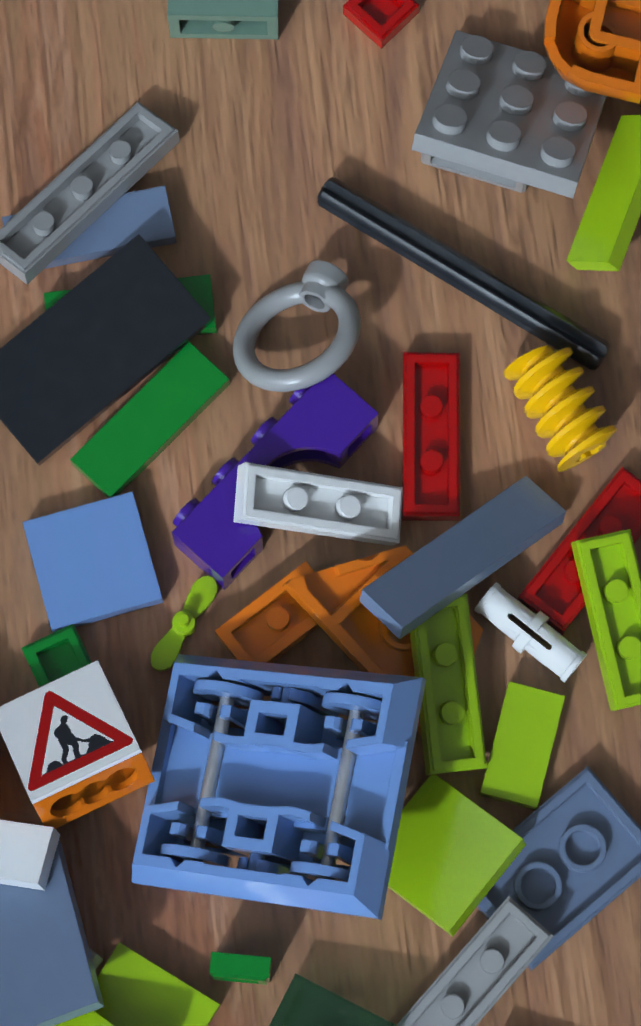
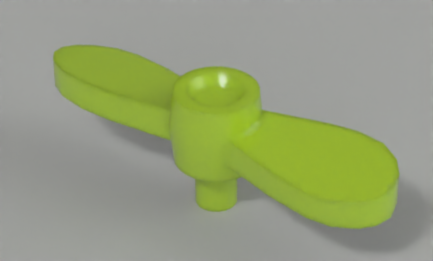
(184, 623)

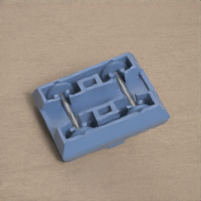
(284, 788)

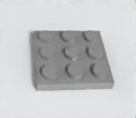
(508, 115)

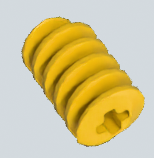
(559, 405)

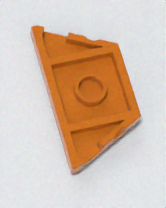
(335, 605)

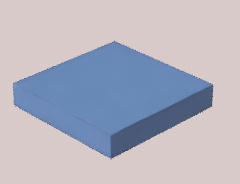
(92, 562)

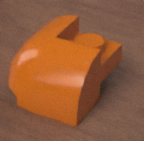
(596, 45)

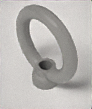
(320, 289)

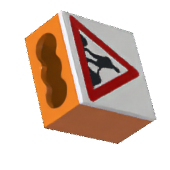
(73, 746)

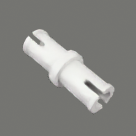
(499, 605)

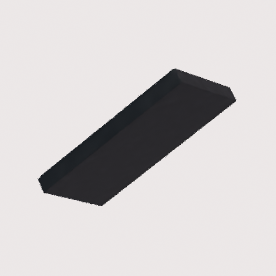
(94, 348)

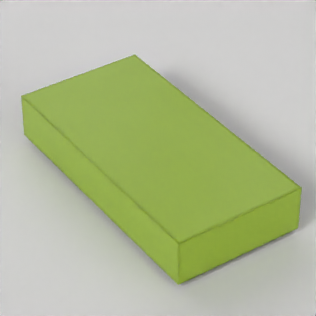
(522, 745)

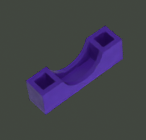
(321, 426)

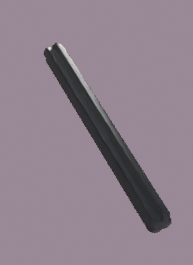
(462, 273)

